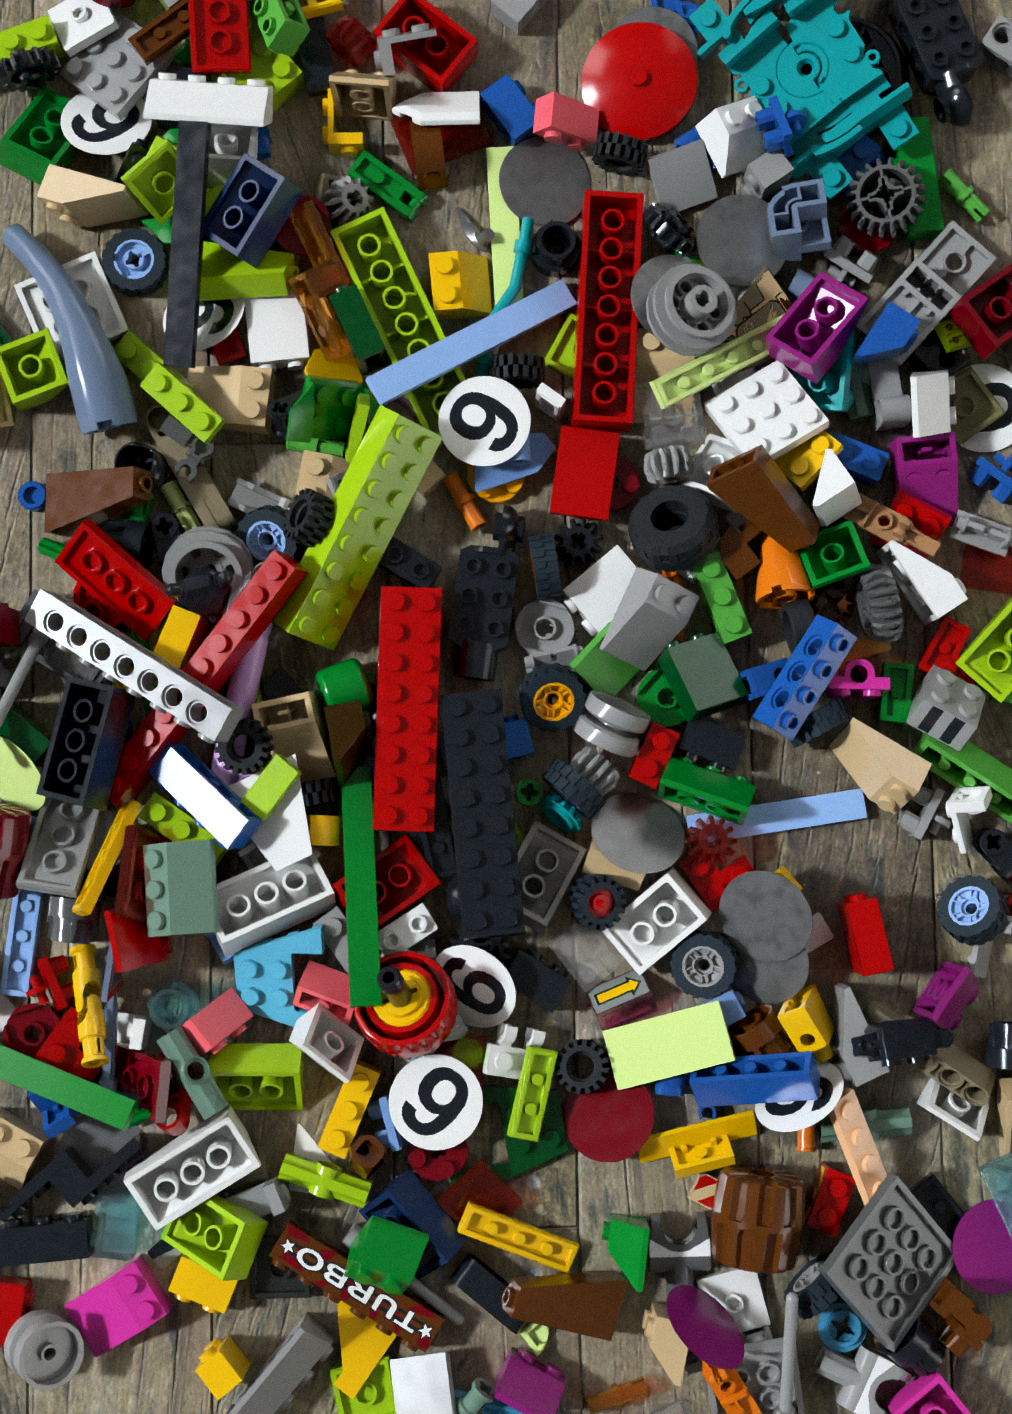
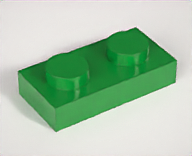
(896, 702)

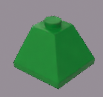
(834, 555)
(628, 1244)

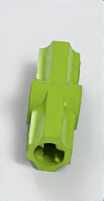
(325, 1179)

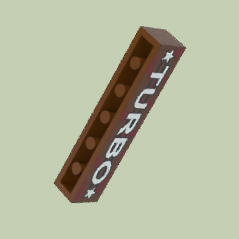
(325, 1266)

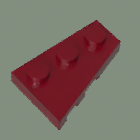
(145, 1077)

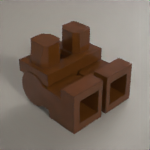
(964, 1321)

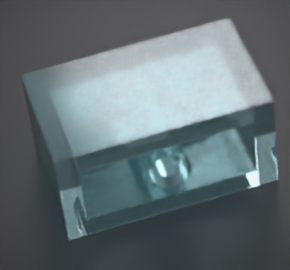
(117, 1226)

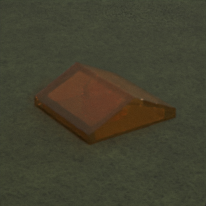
(866, 649)

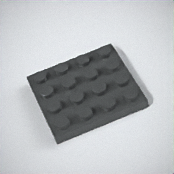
(890, 1262)

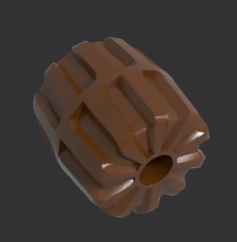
(758, 1219)

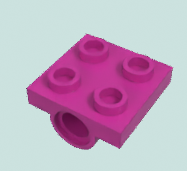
(867, 686)

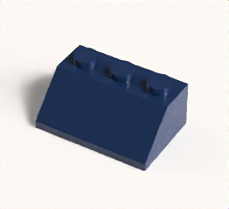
(251, 210)
(412, 1205)

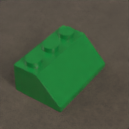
(706, 790)

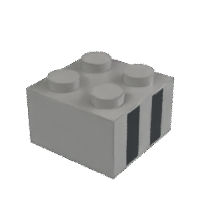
(946, 707)

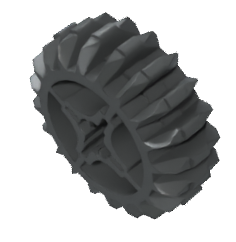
(896, 194)
(879, 604)

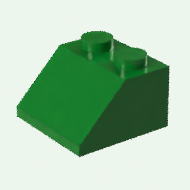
(385, 1255)

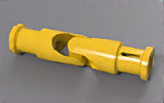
(90, 1014)

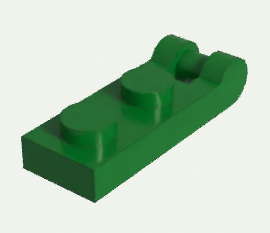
(387, 185)

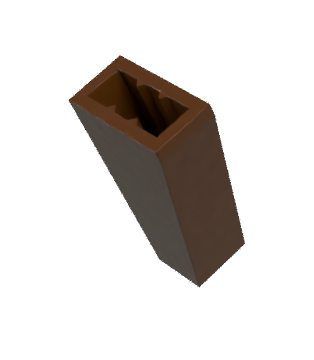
(93, 495)
(765, 497)
(569, 1302)

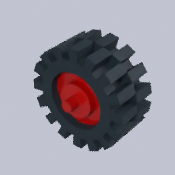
(596, 901)

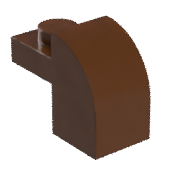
(428, 156)
(735, 551)

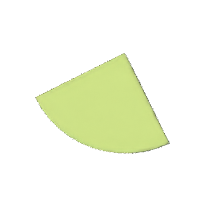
(535, 1336)

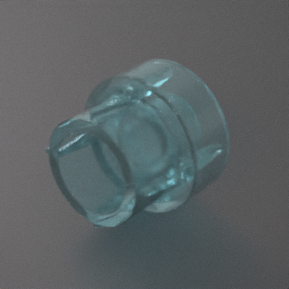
(159, 999)

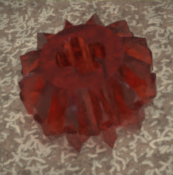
(351, 40)
(721, 841)

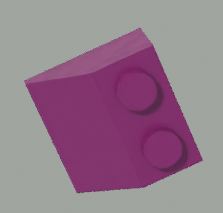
(528, 1383)

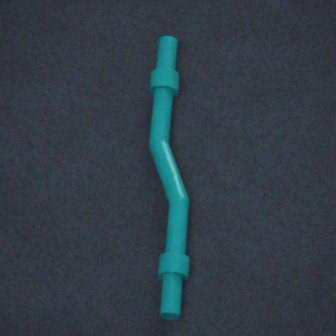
(522, 249)

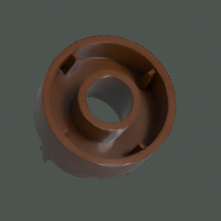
(759, 1032)

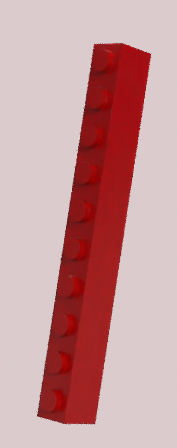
(210, 665)

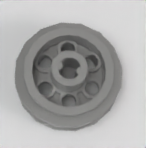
(704, 303)
(229, 551)

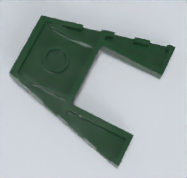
(525, 1153)

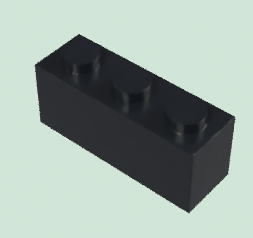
(46, 1239)

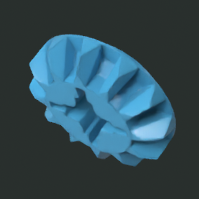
(846, 1340)

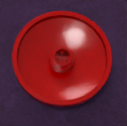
(640, 80)

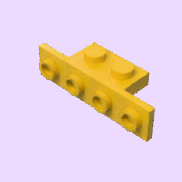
(700, 1145)

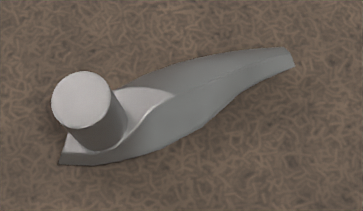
(476, 238)

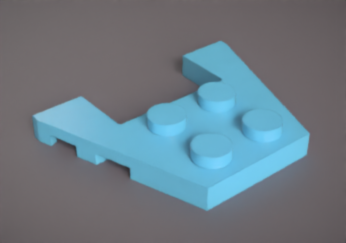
(267, 973)

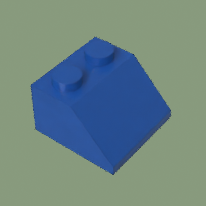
(889, 335)

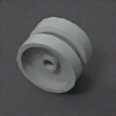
(612, 723)
(44, 1349)

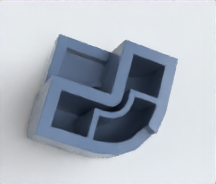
(799, 220)

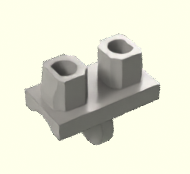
(839, 255)
(917, 825)

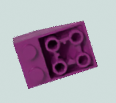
(927, 469)

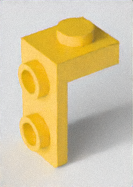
(344, 144)

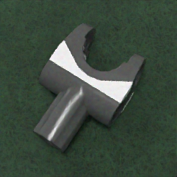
(679, 1256)

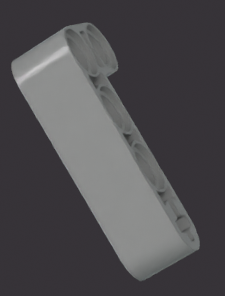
(888, 402)

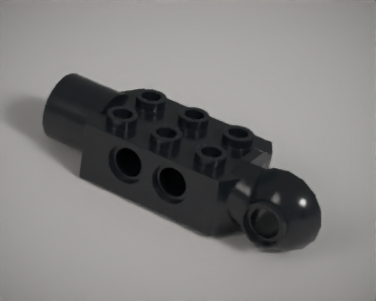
(939, 53)
(486, 599)

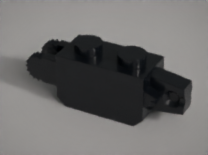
(901, 1040)

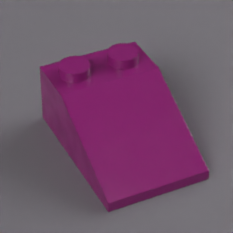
(816, 327)
(947, 995)

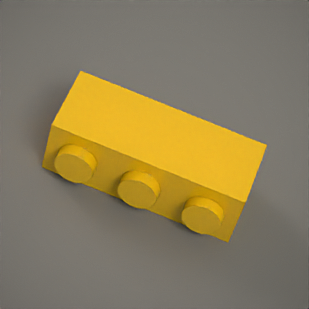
(349, 1110)

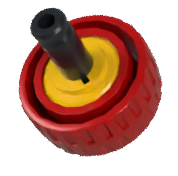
(415, 1007)

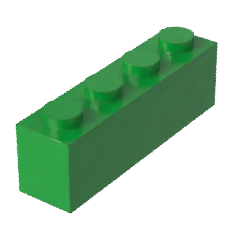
(920, 155)

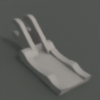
(249, 497)

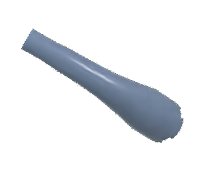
(92, 366)

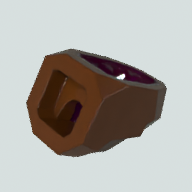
(367, 1155)

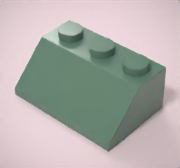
(180, 888)

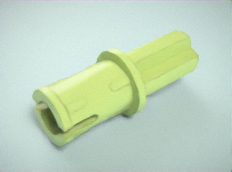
(180, 506)

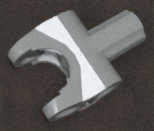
(859, 1376)

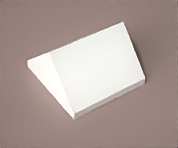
(835, 491)
(953, 1109)

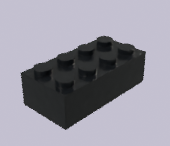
(86, 743)

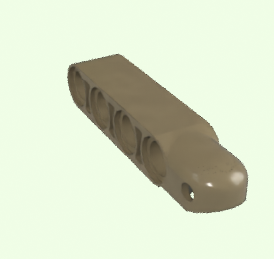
(202, 491)
(950, 1067)

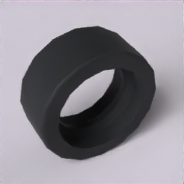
(796, 620)

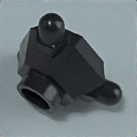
(204, 592)

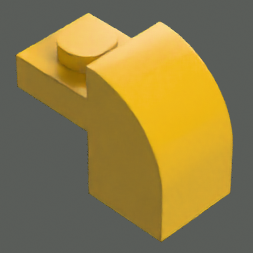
(325, 830)

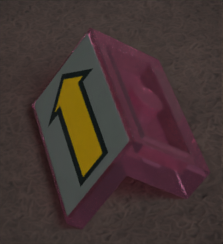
(621, 1000)

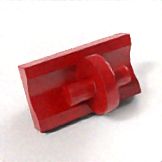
(49, 970)

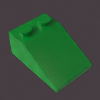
(38, 138)

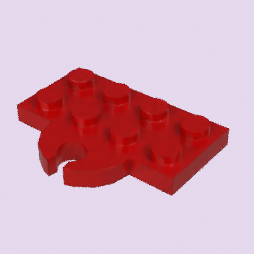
(113, 581)

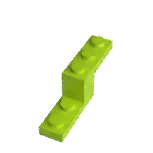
(169, 387)

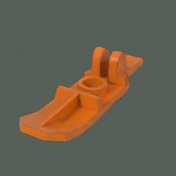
(733, 1397)

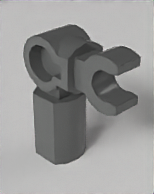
(198, 452)

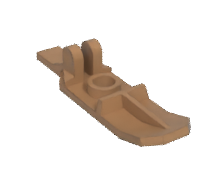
(899, 529)

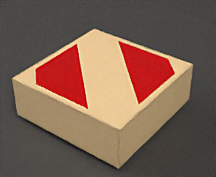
(703, 1189)

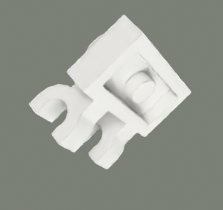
(506, 1060)

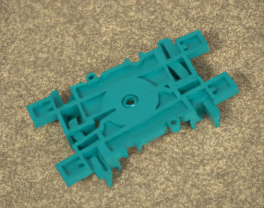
(836, 93)

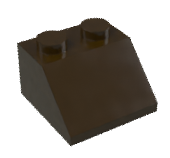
(348, 737)

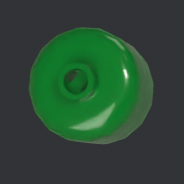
(347, 683)

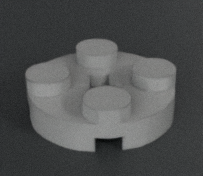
(536, 613)

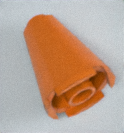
(780, 576)

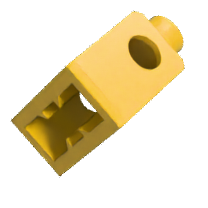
(808, 1023)

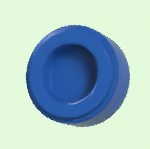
(32, 496)

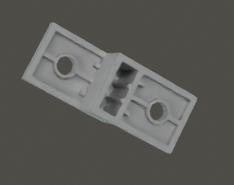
(930, 287)

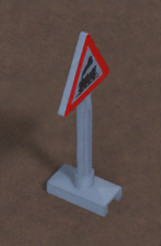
(111, 985)

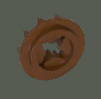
(844, 607)

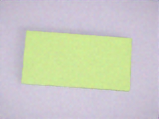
(669, 1045)

